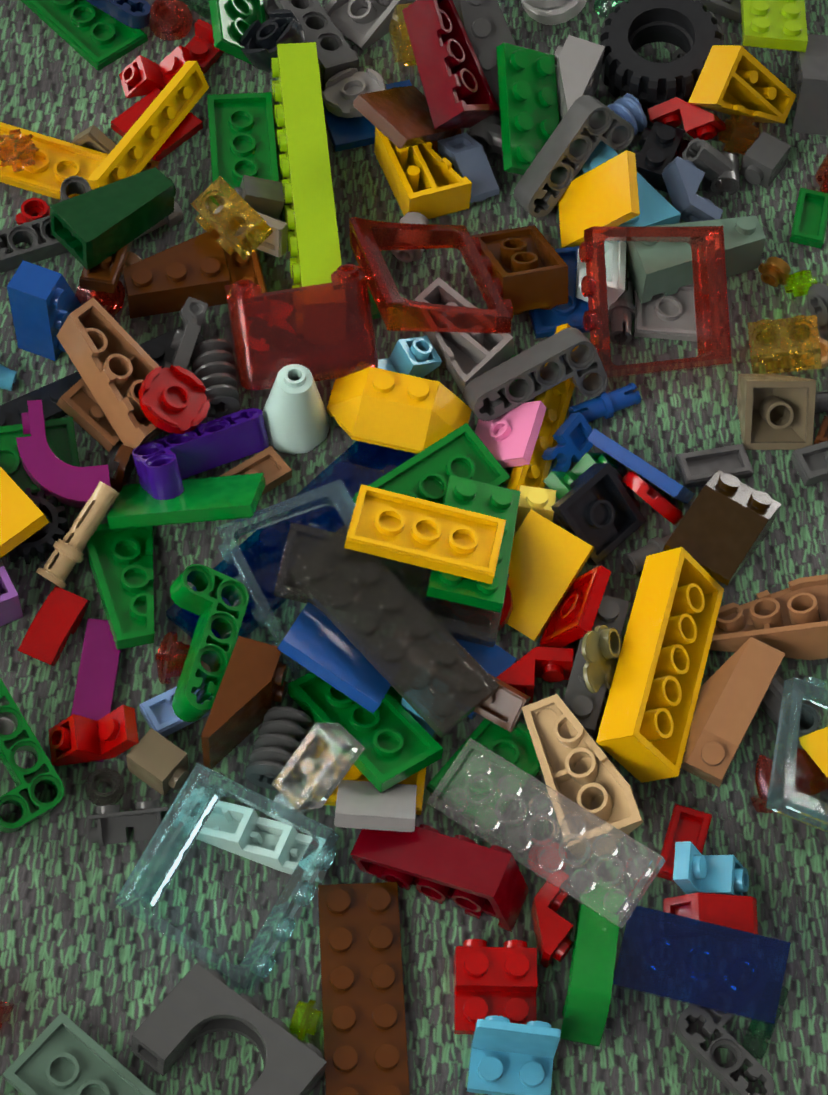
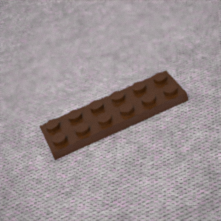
(362, 990)

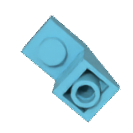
(412, 357)
(708, 872)

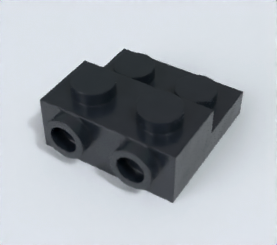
(660, 147)
(599, 510)

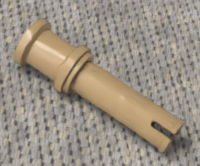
(70, 549)

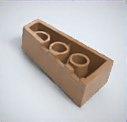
(111, 368)

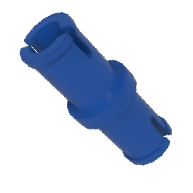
(608, 403)

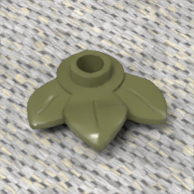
(599, 651)

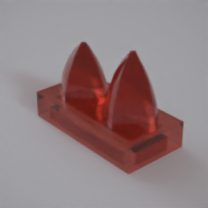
(808, 779)

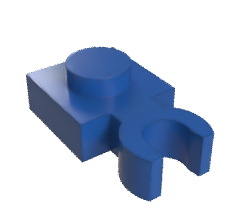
(571, 442)

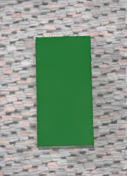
(810, 218)

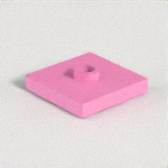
(513, 434)

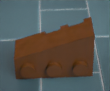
(171, 276)

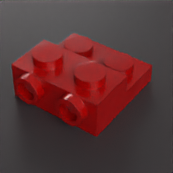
(494, 983)

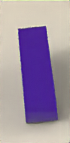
(170, 459)

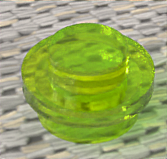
(800, 282)
(305, 1019)

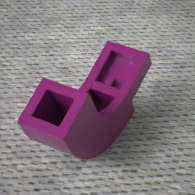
(64, 481)

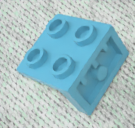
(512, 1057)

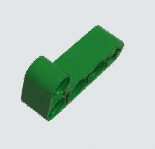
(205, 646)
(25, 779)
(589, 978)

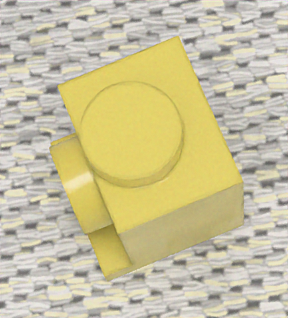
(538, 500)

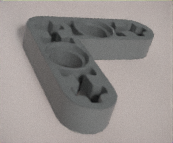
(713, 1023)

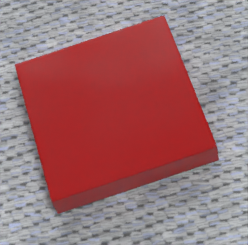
(184, 131)
(577, 610)

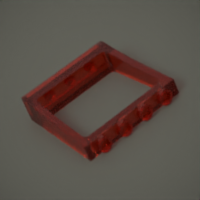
(709, 295)
(400, 314)

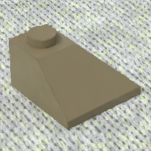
(776, 411)

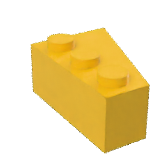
(741, 86)
(422, 178)

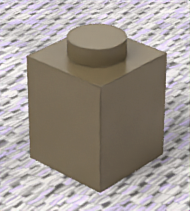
(158, 762)

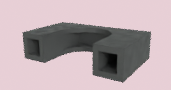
(207, 1005)

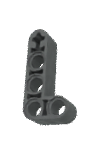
(567, 151)
(36, 233)
(563, 364)

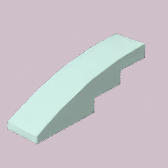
(256, 838)

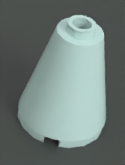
(295, 412)

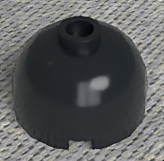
(262, 39)

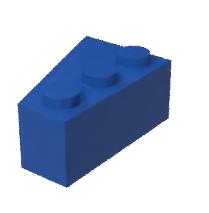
(39, 308)

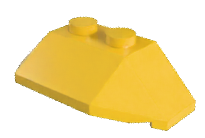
(395, 409)

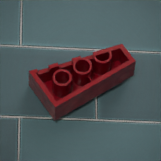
(447, 65)
(445, 868)

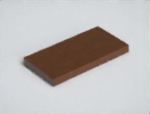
(401, 116)

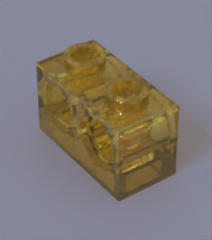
(230, 219)
(785, 349)

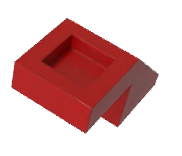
(145, 75)
(695, 119)
(541, 662)
(88, 740)
(719, 909)
(550, 928)

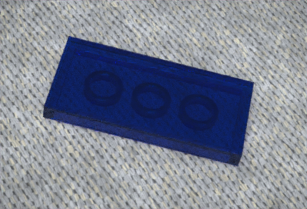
(702, 964)

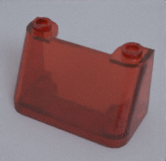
(310, 326)

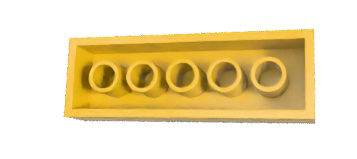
(661, 666)

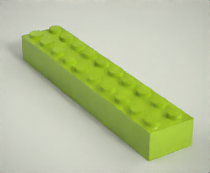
(305, 165)

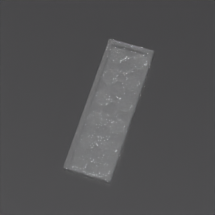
(547, 832)

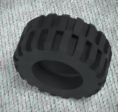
(650, 21)

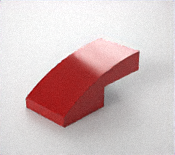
(53, 625)

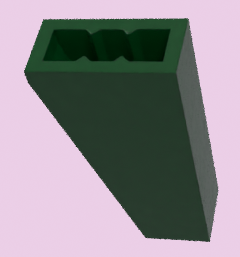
(112, 215)

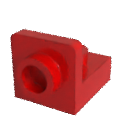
(202, 46)

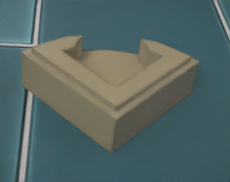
(94, 139)

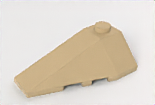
(578, 766)

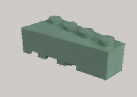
(668, 265)

